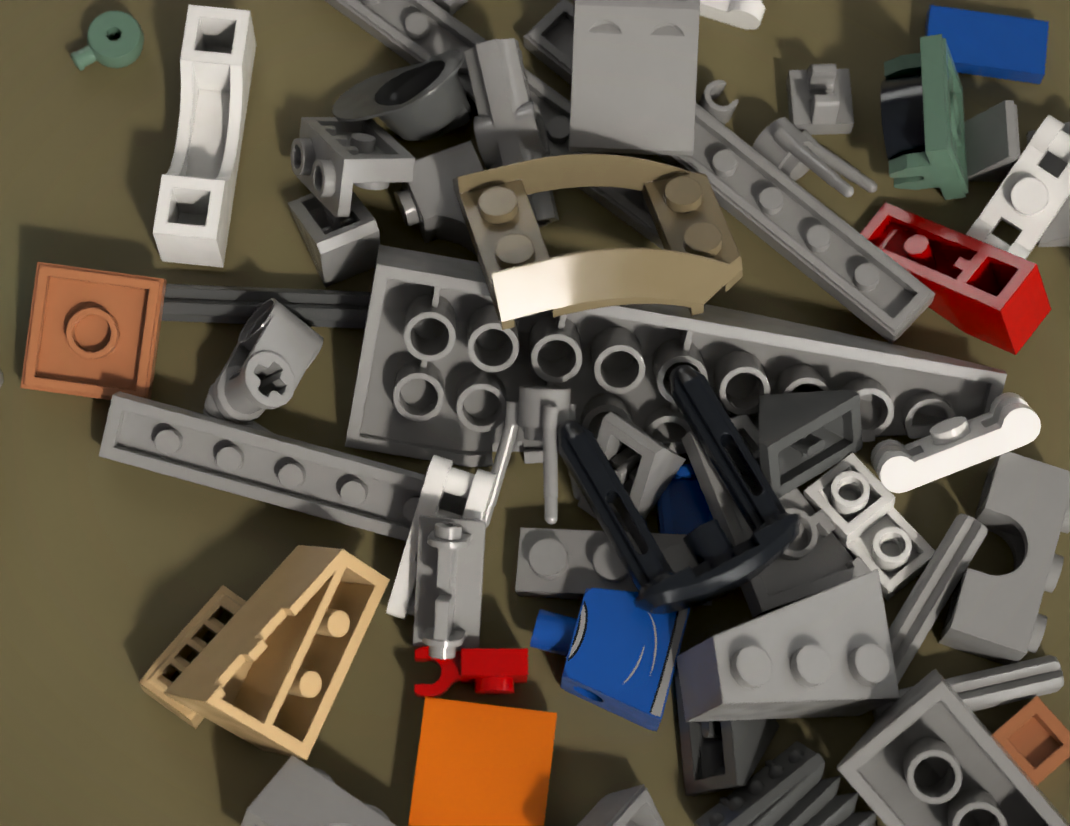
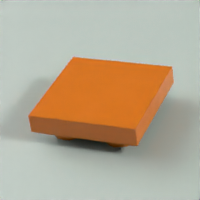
(482, 765)

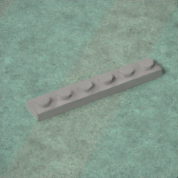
(265, 466)

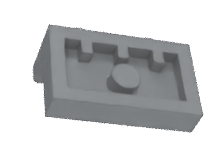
(341, 154)

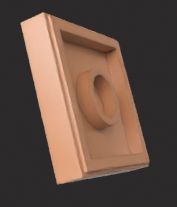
(92, 332)

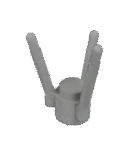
(799, 152)
(540, 413)

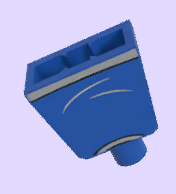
(615, 653)

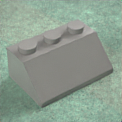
(941, 767)

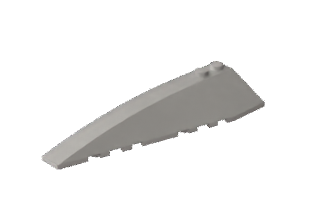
(443, 368)

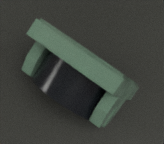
(925, 120)

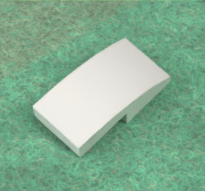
(870, 523)

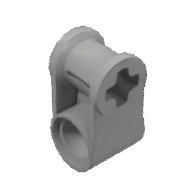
(265, 363)

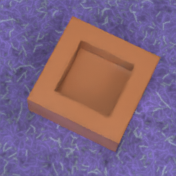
(1035, 740)

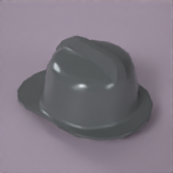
(412, 100)

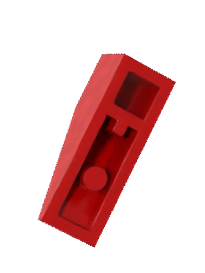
(973, 282)

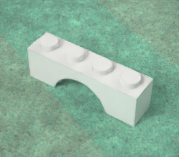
(202, 176)

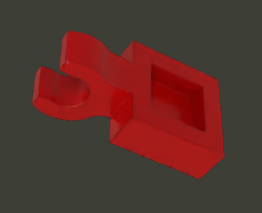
(488, 668)

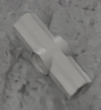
(508, 119)

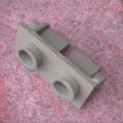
(449, 584)

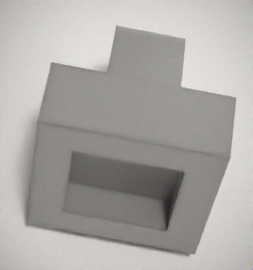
(820, 99)

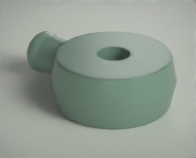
(104, 50)

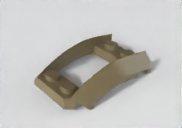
(523, 278)

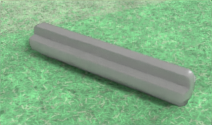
(934, 589)
(1003, 684)

